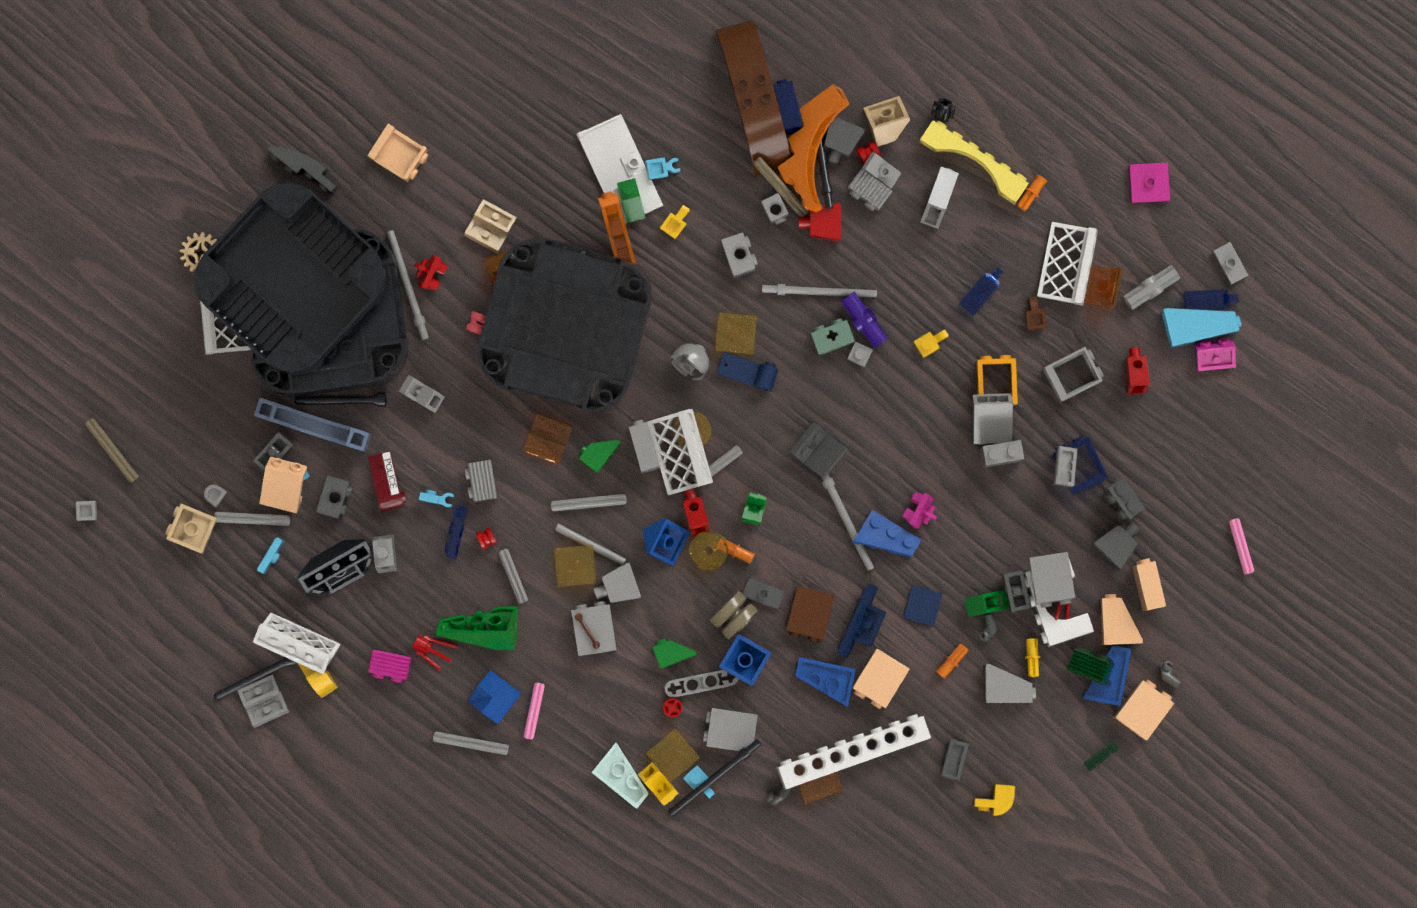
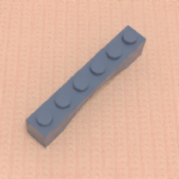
(312, 425)

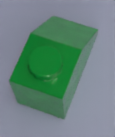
(631, 200)
(598, 454)
(986, 603)
(671, 652)

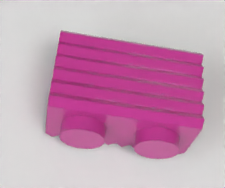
(389, 665)

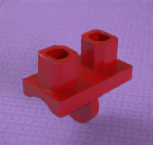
(433, 265)

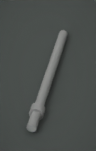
(781, 289)
(419, 320)
(828, 484)

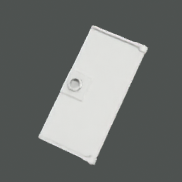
(617, 160)

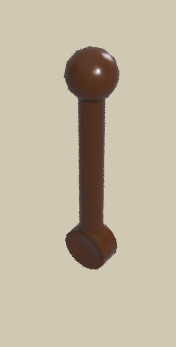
(579, 617)

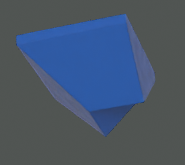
(665, 540)
(745, 659)
(494, 697)

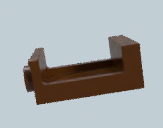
(810, 614)

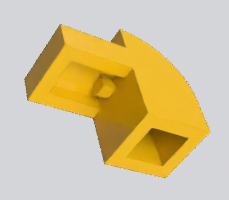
(321, 683)
(658, 784)
(1001, 802)

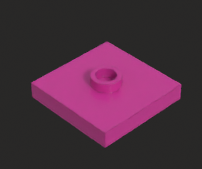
(1149, 182)

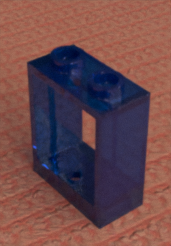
(788, 106)
(1094, 480)

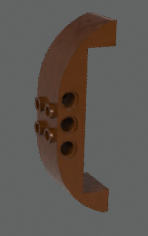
(754, 94)

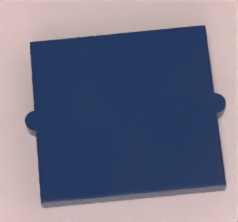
(922, 605)

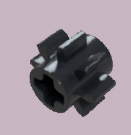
(943, 110)

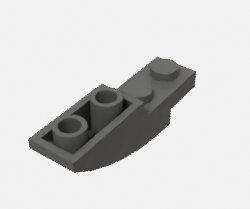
(297, 162)

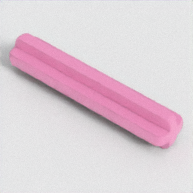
(1241, 546)
(534, 710)

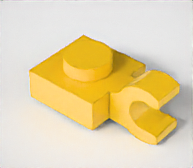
(673, 224)
(928, 343)

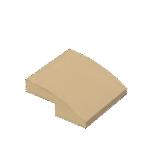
(490, 226)

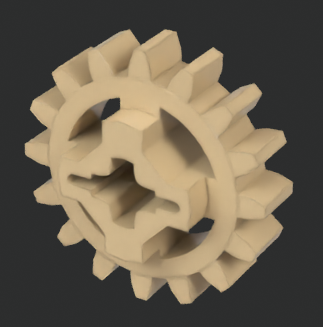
(201, 244)

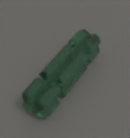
(1100, 756)

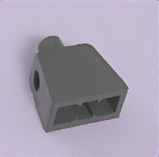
(842, 139)
(1118, 544)

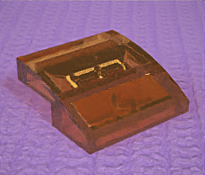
(548, 438)
(818, 787)

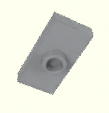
(881, 170)
(1230, 263)
(1065, 466)

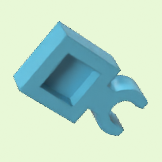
(659, 168)

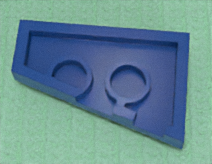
(886, 535)
(828, 678)
(1114, 688)

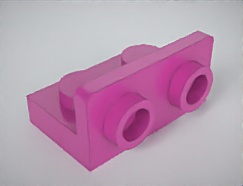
(1215, 354)

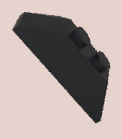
(336, 567)

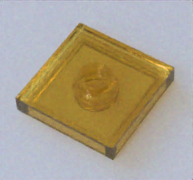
(736, 333)
(575, 566)
(673, 755)

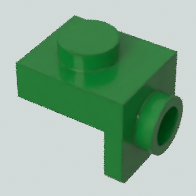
(754, 508)

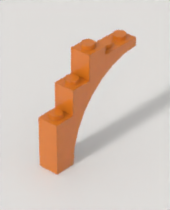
(805, 143)
(616, 226)

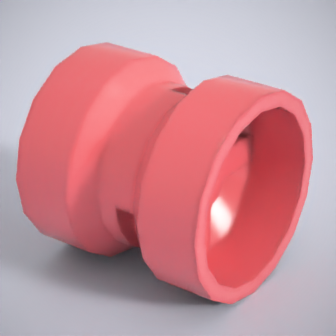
(473, 326)

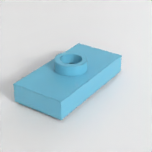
(271, 556)

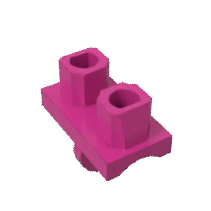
(923, 511)

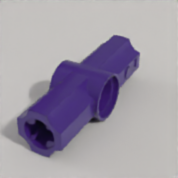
(864, 319)

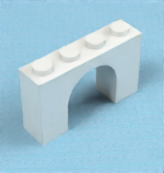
(1058, 630)

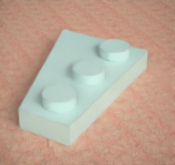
(621, 777)

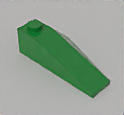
(490, 629)

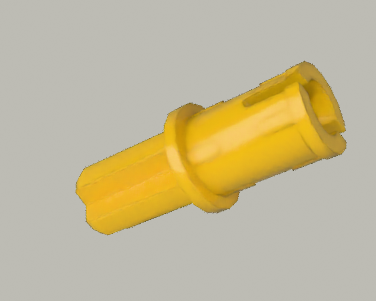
(1032, 657)

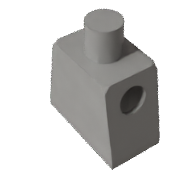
(384, 553)
(619, 585)

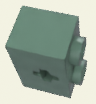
(843, 338)

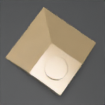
(886, 120)

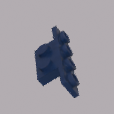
(864, 623)

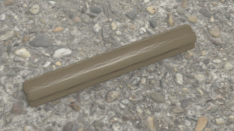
(780, 187)
(111, 450)

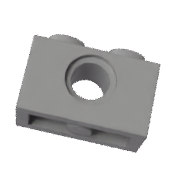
(739, 266)

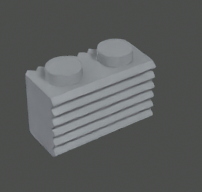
(869, 190)
(481, 481)

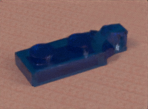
(981, 291)
(1209, 299)
(456, 531)

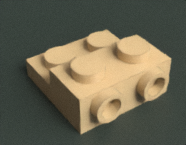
(191, 528)

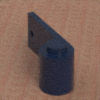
(748, 372)

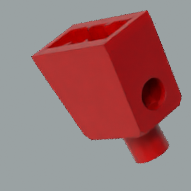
(824, 223)
(1136, 379)
(696, 519)

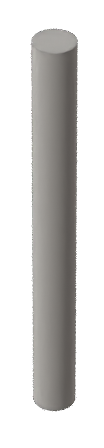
(596, 547)

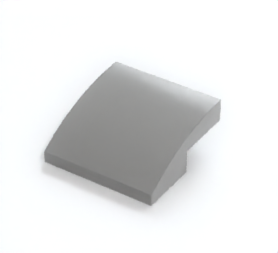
(263, 701)

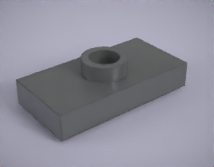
(763, 593)
(954, 759)

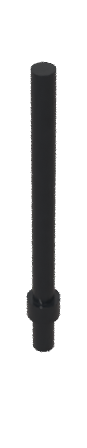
(826, 188)
(743, 754)

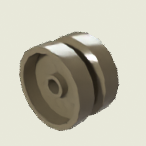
(734, 615)

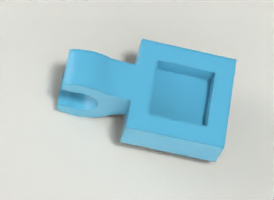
(430, 496)
(695, 778)

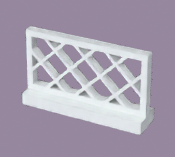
(1084, 265)
(210, 336)
(693, 444)
(297, 650)

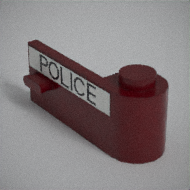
(386, 482)

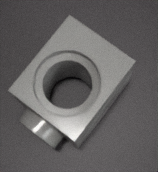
(775, 200)

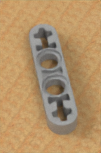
(701, 683)

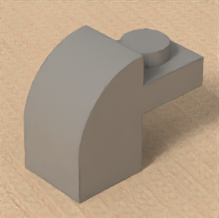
(421, 394)

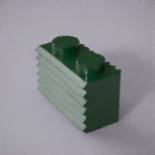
(1090, 666)

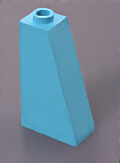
(1191, 326)

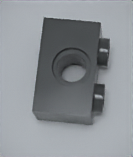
(275, 448)
(331, 486)
(1016, 591)

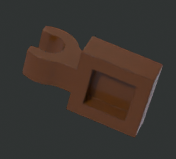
(1036, 317)

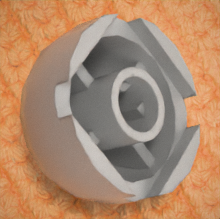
(691, 360)

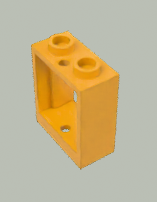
(1004, 359)

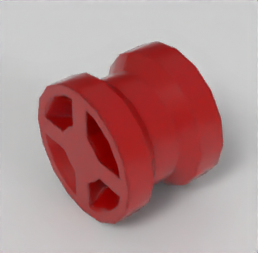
(486, 538)
(670, 707)

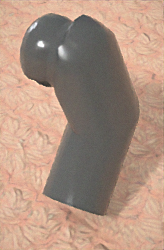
(989, 630)
(1166, 674)
(780, 796)

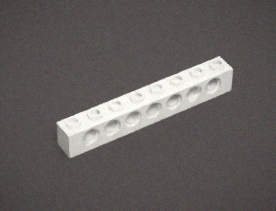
(919, 733)

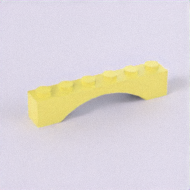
(942, 140)

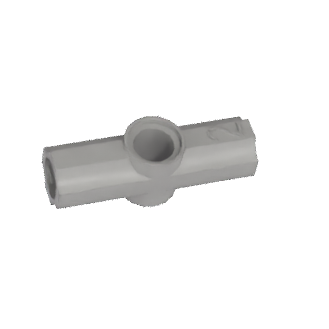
(1151, 287)

